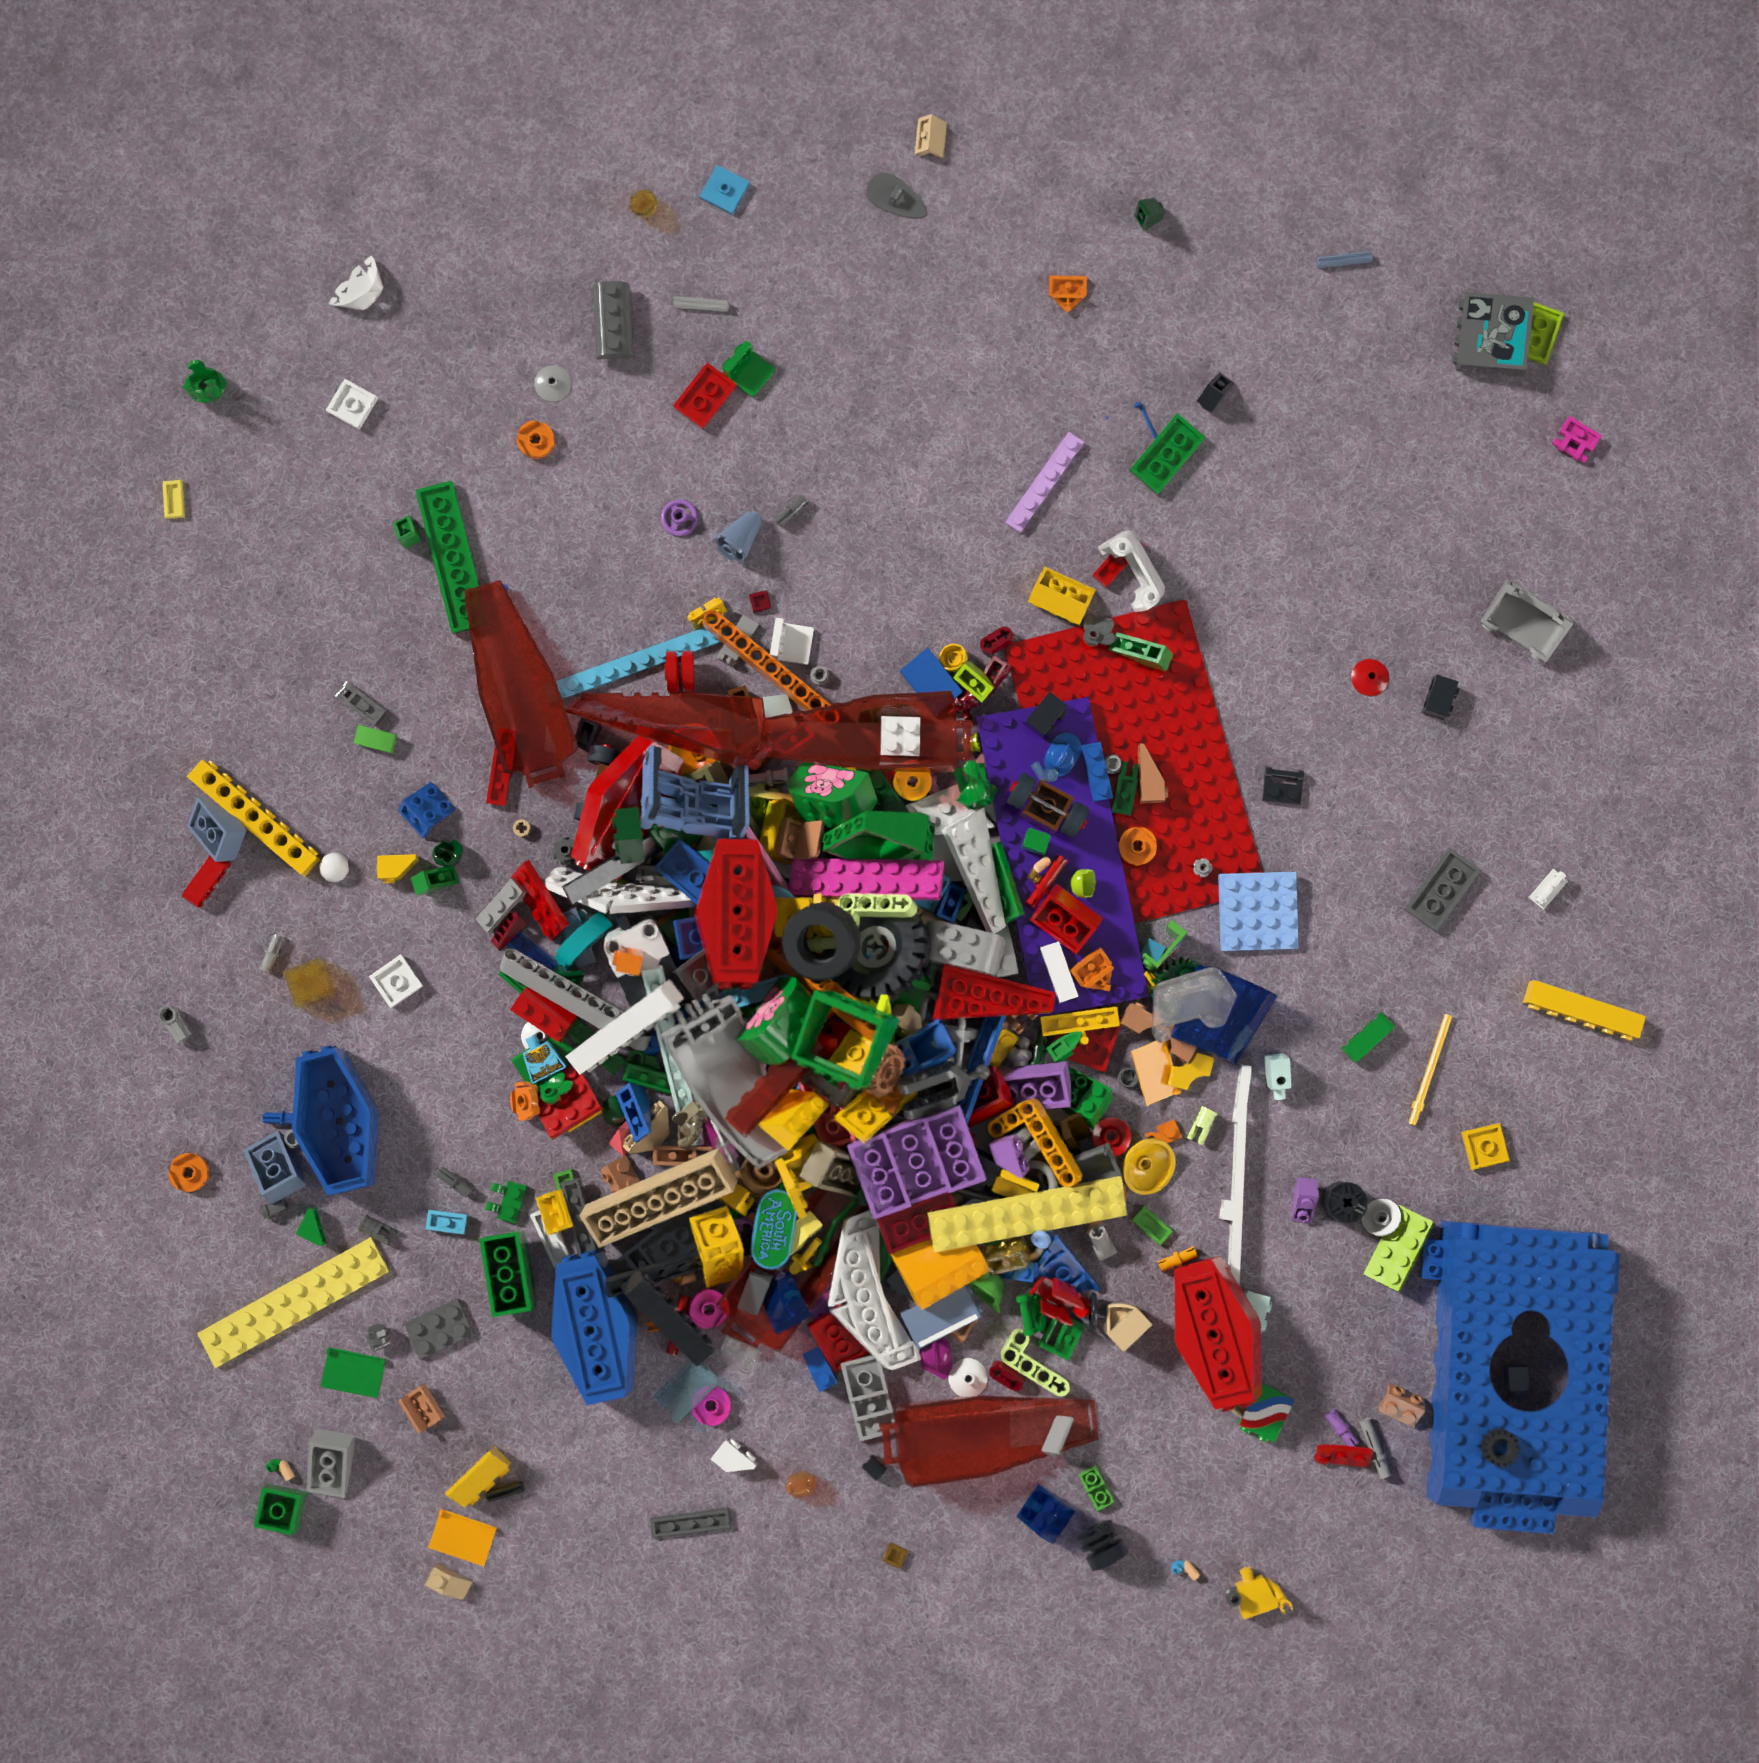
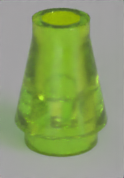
(757, 807)

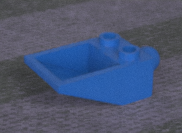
(926, 1048)

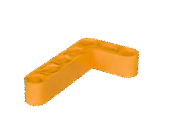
(1041, 1138)

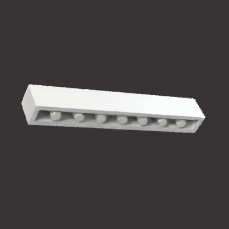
(625, 1027)

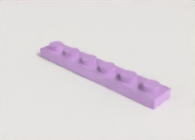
(1044, 482)

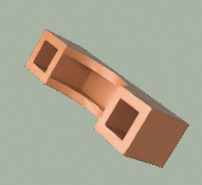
(1138, 1019)

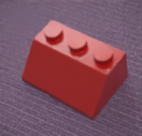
(1066, 919)
(544, 1014)
(992, 1099)

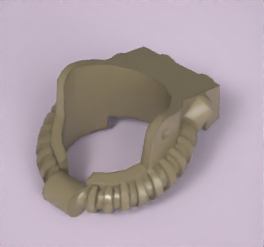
(689, 1124)

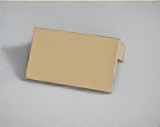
(930, 136)

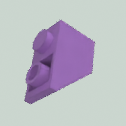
(1009, 1155)
(1304, 1199)

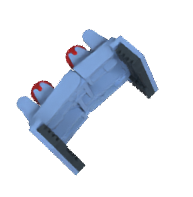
(701, 816)

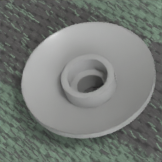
(555, 391)

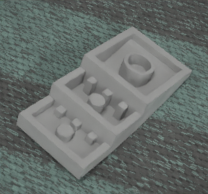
(868, 1396)

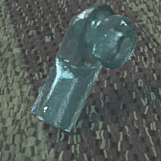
(1044, 774)

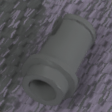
(276, 1208)

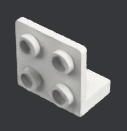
(791, 642)

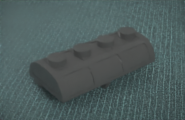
(613, 320)
(1094, 1165)

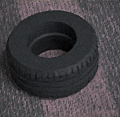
(803, 959)

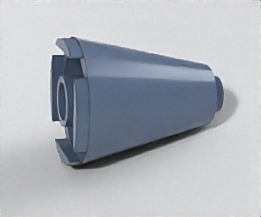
(738, 537)

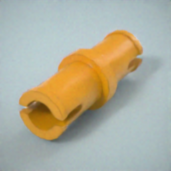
(1177, 1259)

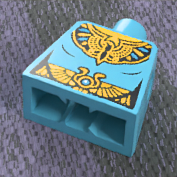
(542, 1059)

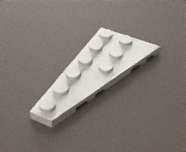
(973, 855)

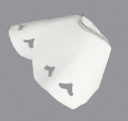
(360, 290)

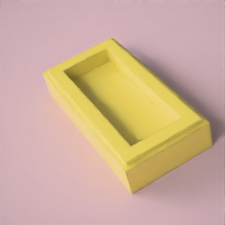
(173, 499)

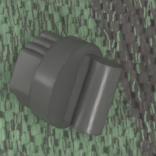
(378, 1337)

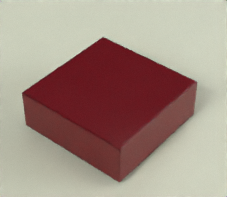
(760, 601)

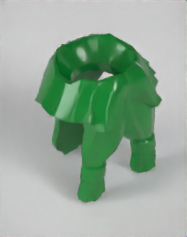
(215, 384)
(977, 791)

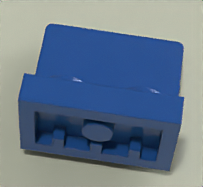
(425, 809)

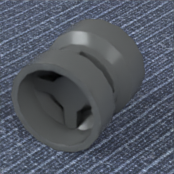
(1127, 1077)

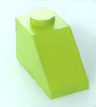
(974, 681)

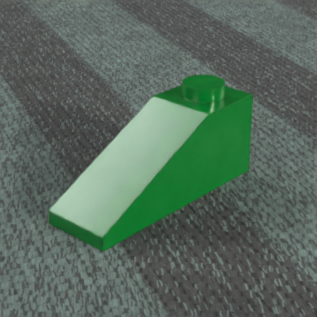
(1142, 651)

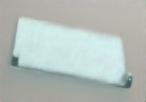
(686, 1389)

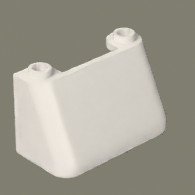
(1129, 546)

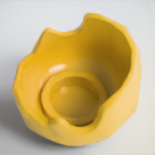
(957, 655)

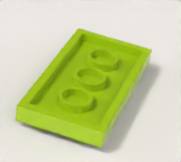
(1399, 1250)

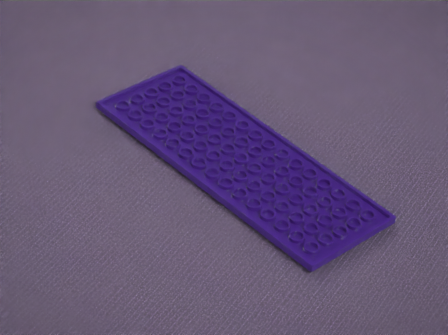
(1008, 752)

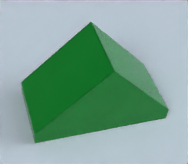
(406, 532)
(311, 1228)

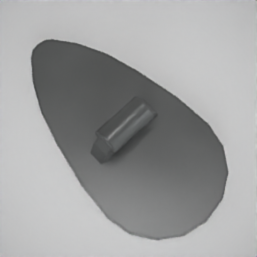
(894, 196)

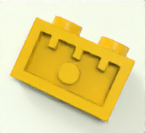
(1005, 1042)

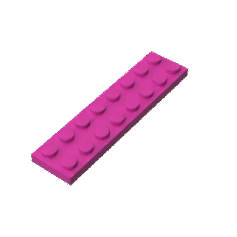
(866, 876)

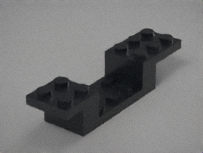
(665, 1242)

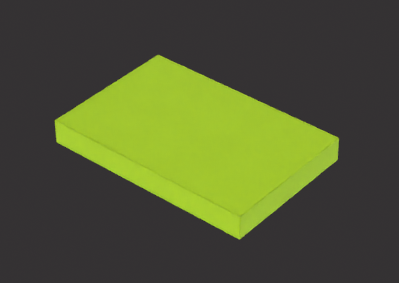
(1543, 332)

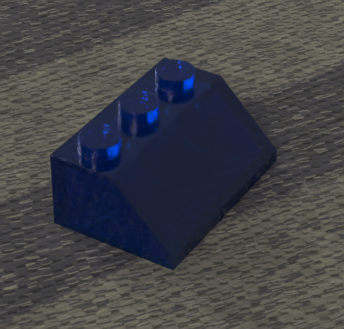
(785, 1303)

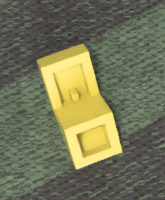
(803, 1230)

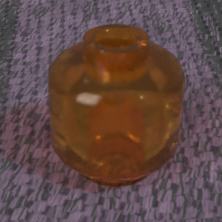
(801, 1484)

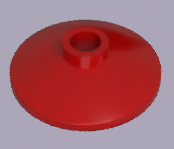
(1363, 683)
(1118, 1128)

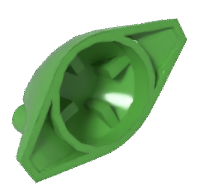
(990, 1290)

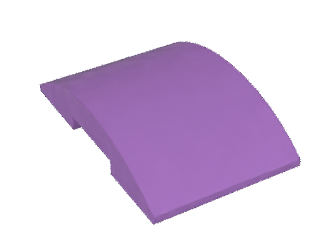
(916, 1161)

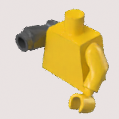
(1255, 1595)

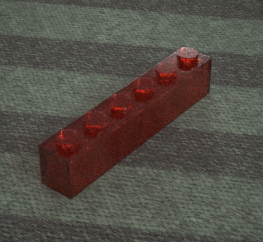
(768, 1093)

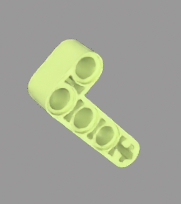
(877, 907)
(1036, 1367)

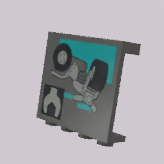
(1494, 332)

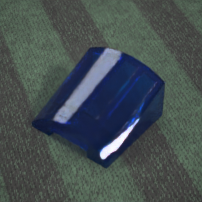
(1243, 1021)

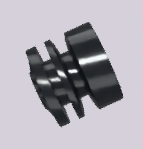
(1333, 1202)
(1102, 1547)

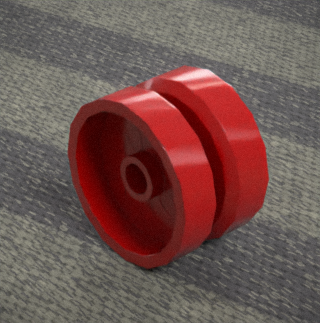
(680, 671)

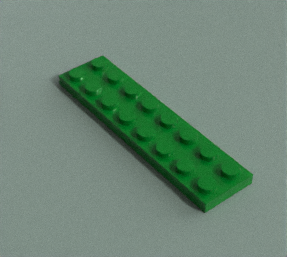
(449, 550)

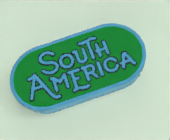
(773, 1229)

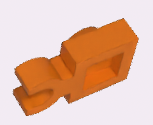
(1166, 1132)

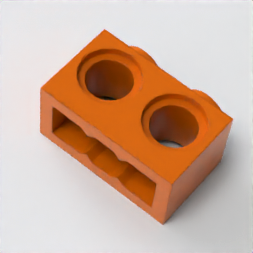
(628, 960)

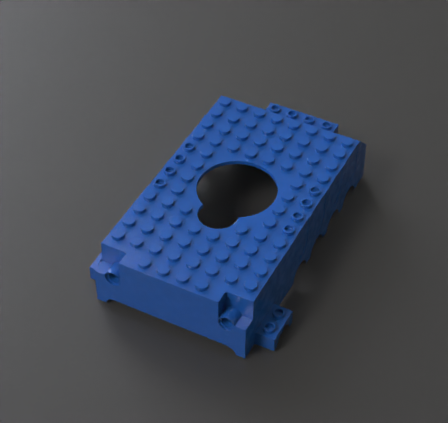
(1483, 1284)

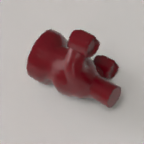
(964, 703)

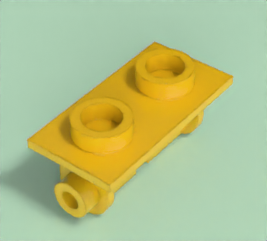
(696, 616)

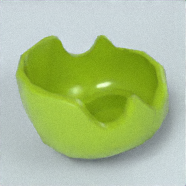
(1083, 883)

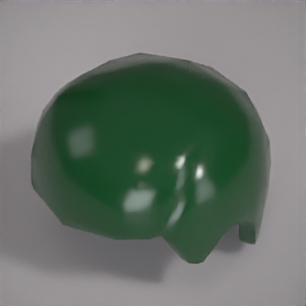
(448, 854)
(613, 1112)

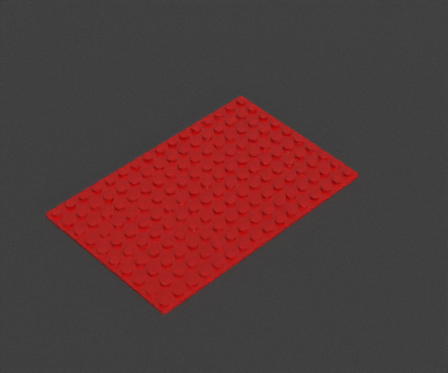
(1181, 731)

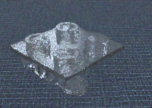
(739, 1357)

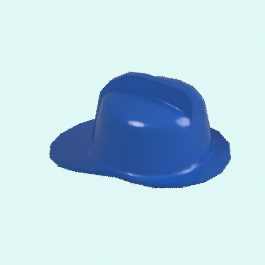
(1063, 753)

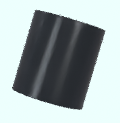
(874, 1467)

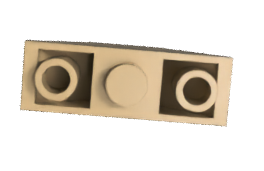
(659, 1130)

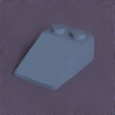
(216, 830)
(274, 1168)

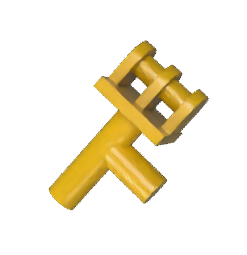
(801, 1261)

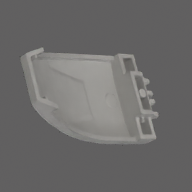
(720, 1070)

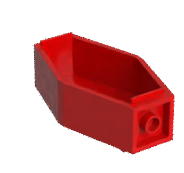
(614, 789)
(721, 927)
(1237, 1329)

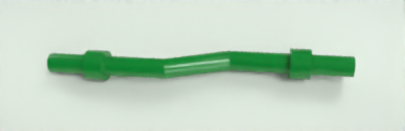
(825, 1245)

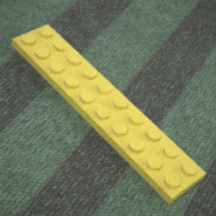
(1027, 1214)
(293, 1302)

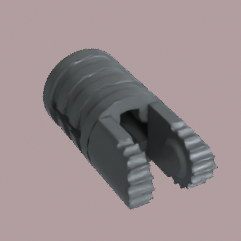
(373, 1228)

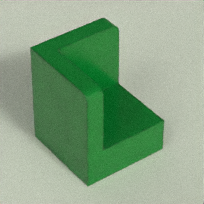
(1035, 841)

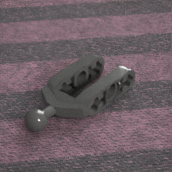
(941, 1099)

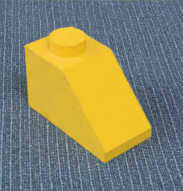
(394, 867)

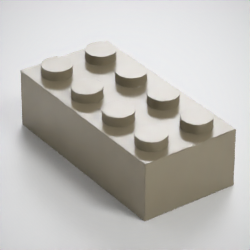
(831, 1169)

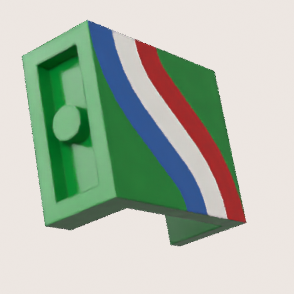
(1266, 1414)

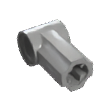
(176, 1025)
(1102, 1243)

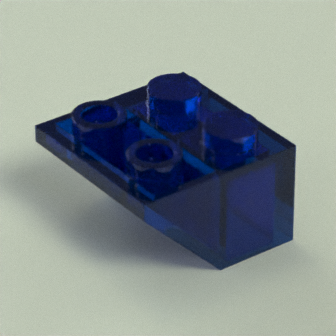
(1045, 1514)

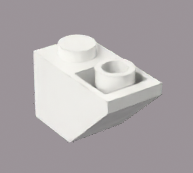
(732, 1458)

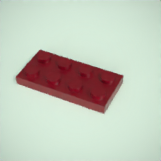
(912, 1223)

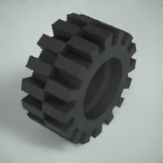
(1512, 1447)

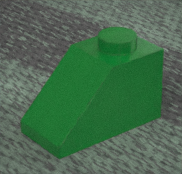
(434, 880)

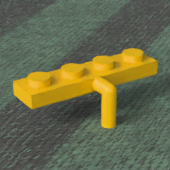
(1080, 1021)

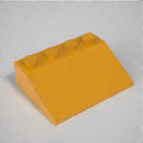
(938, 1274)

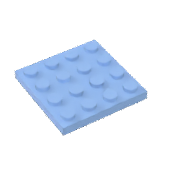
(1258, 911)

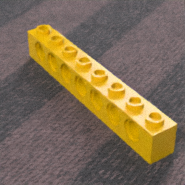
(200, 776)

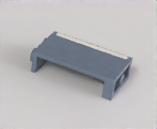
(942, 1316)

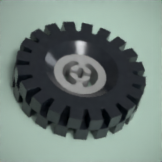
(884, 971)

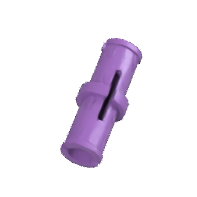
(1341, 1428)

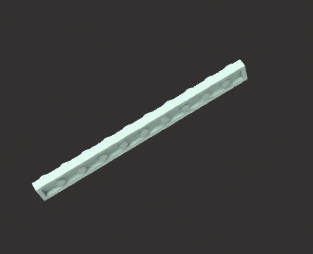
(681, 1094)

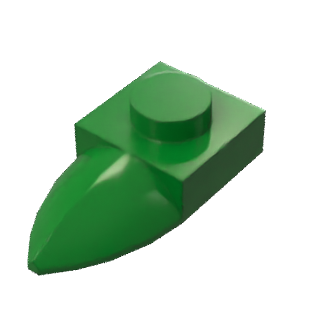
(1063, 1047)

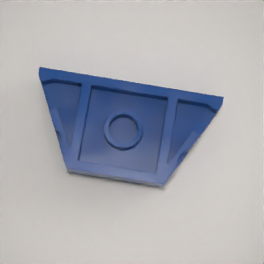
(1062, 1264)

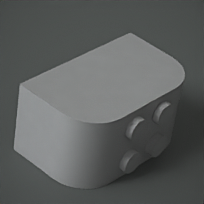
(965, 947)

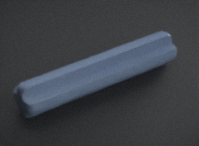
(1344, 259)

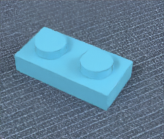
(446, 1221)

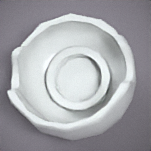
(334, 867)

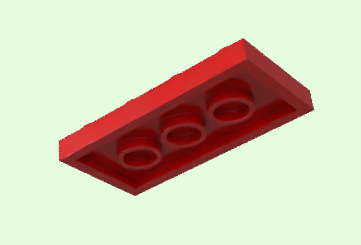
(540, 901)

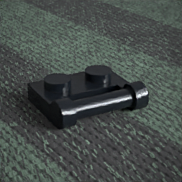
(1281, 791)

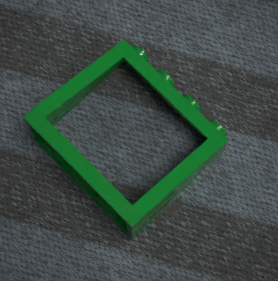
(879, 836)
(815, 1018)

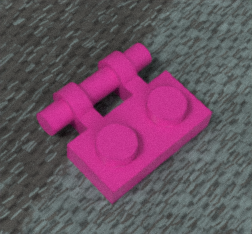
(1578, 434)

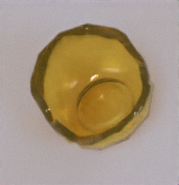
(645, 198)

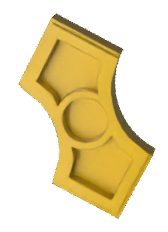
(1183, 1075)

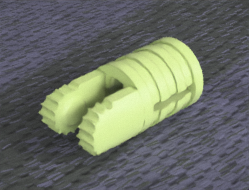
(1204, 1121)

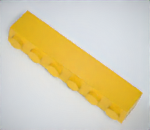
(1584, 1009)

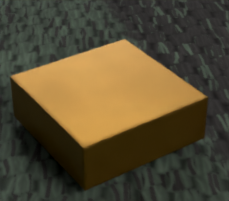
(895, 1555)

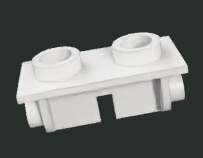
(1548, 888)

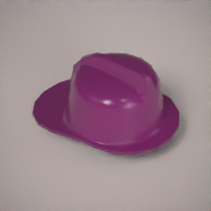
(937, 1358)

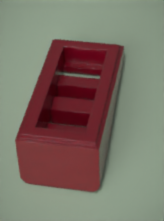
(1002, 673)
(509, 928)

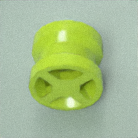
(975, 743)

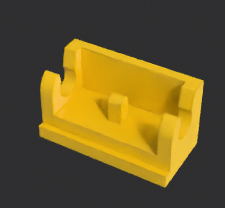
(737, 1199)
(554, 1212)

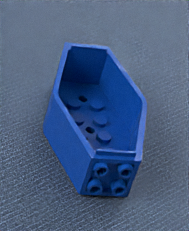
(316, 1116)
(613, 1323)

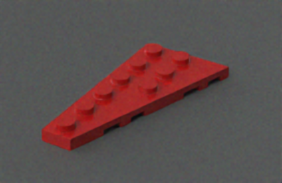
(976, 995)

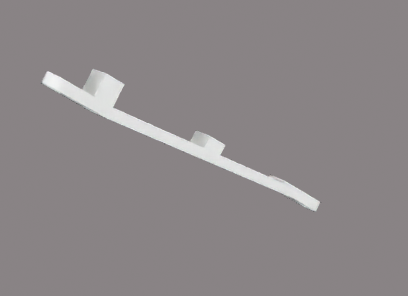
(1233, 1208)

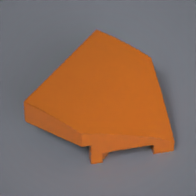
(1067, 290)
(1094, 971)

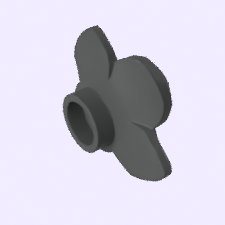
(1100, 629)

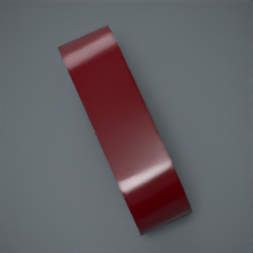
(996, 640)
(1006, 1375)

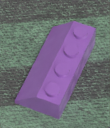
(1044, 1082)

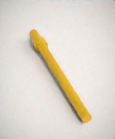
(1418, 1105)

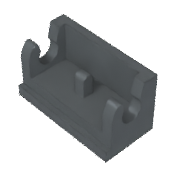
(755, 1291)

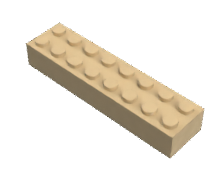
(658, 1198)

